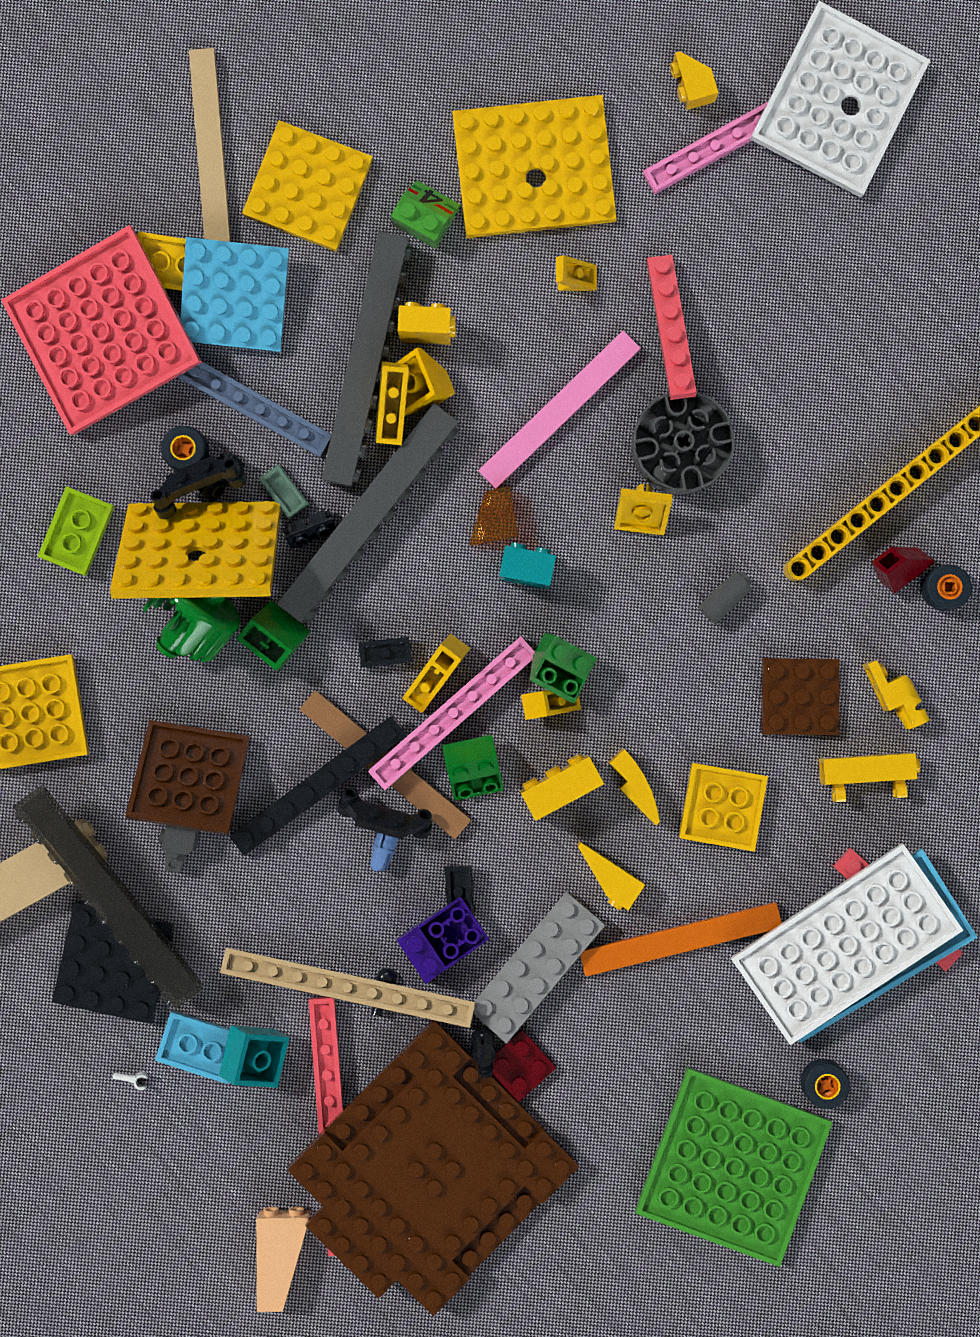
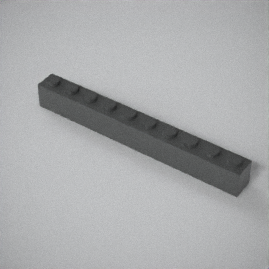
(366, 360)
(369, 513)

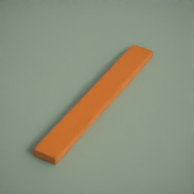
(680, 939)

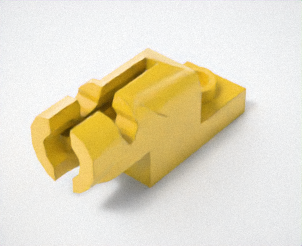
(897, 694)

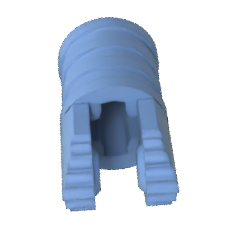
(384, 848)

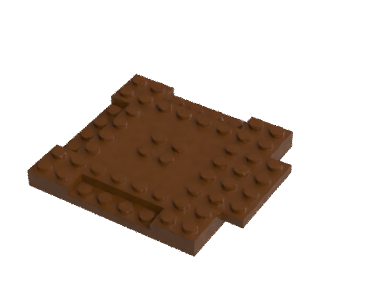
(427, 1171)

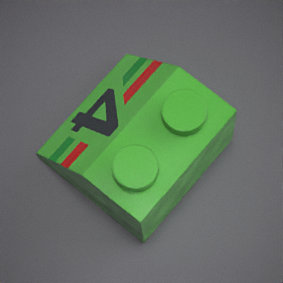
(424, 214)

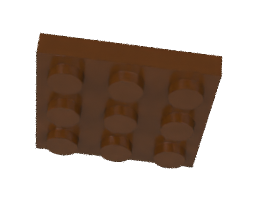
(800, 696)

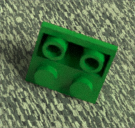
(273, 635)
(560, 667)
(473, 767)

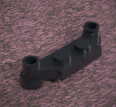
(194, 478)
(384, 819)

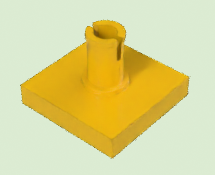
(643, 510)

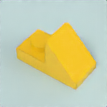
(575, 274)

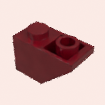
(900, 566)

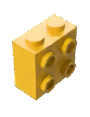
(426, 324)

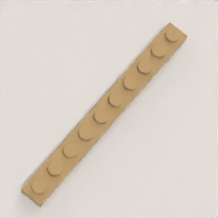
(348, 987)

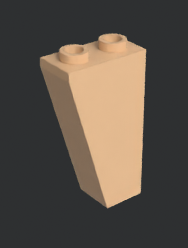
(278, 1249)

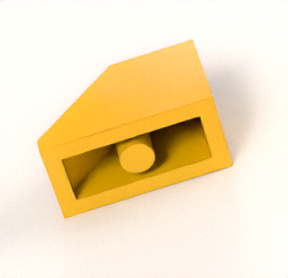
(546, 704)

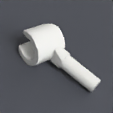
(132, 1079)

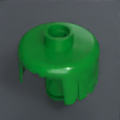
(197, 625)

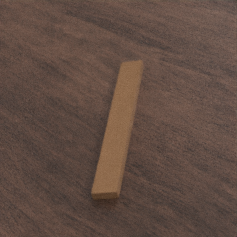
(408, 785)

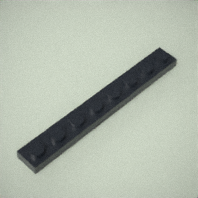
(318, 785)

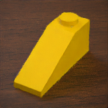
(436, 673)
(616, 882)

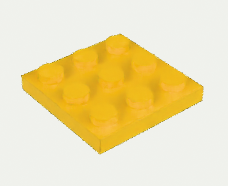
(723, 807)

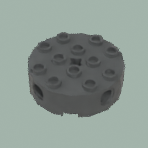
(707, 448)

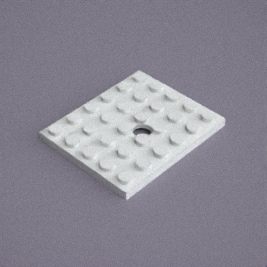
(829, 64)

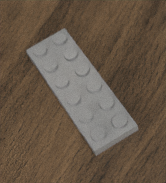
(537, 967)

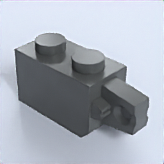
(177, 844)

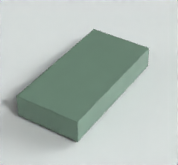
(284, 492)

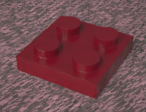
(521, 1065)

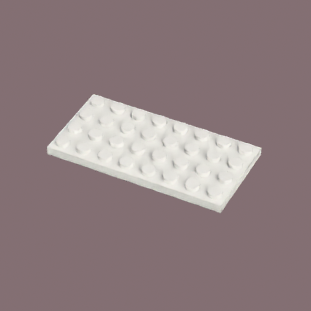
(846, 943)

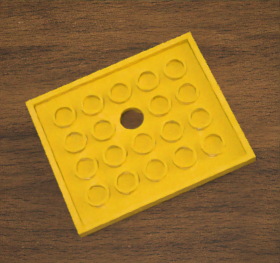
(554, 136)
(236, 542)

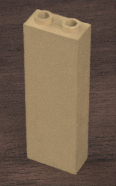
(33, 876)

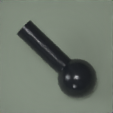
(384, 975)

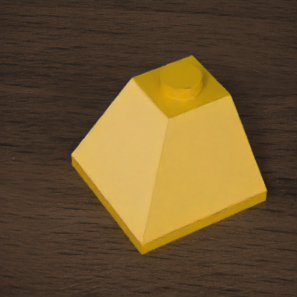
(426, 383)

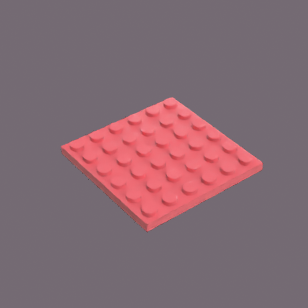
(101, 330)

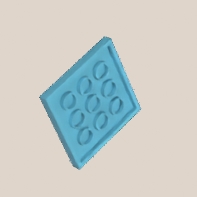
(234, 293)

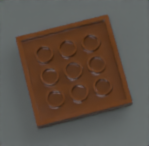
(188, 777)

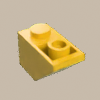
(695, 81)

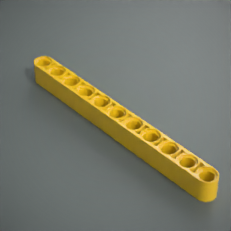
(886, 499)

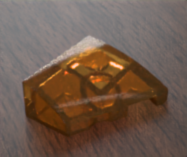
(495, 518)

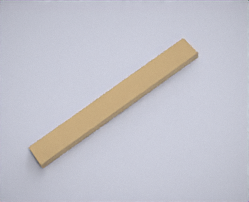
(209, 144)

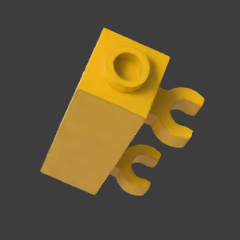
(869, 768)

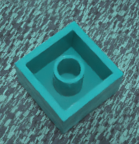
(527, 566)
(254, 1056)

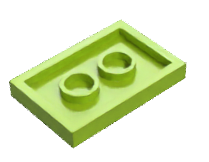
(76, 531)

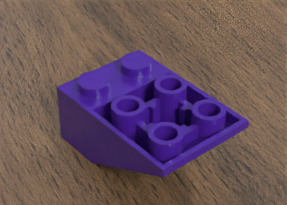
(442, 939)

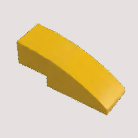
(636, 785)

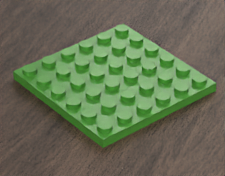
(733, 1166)

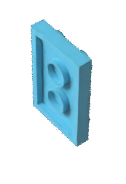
(193, 1045)

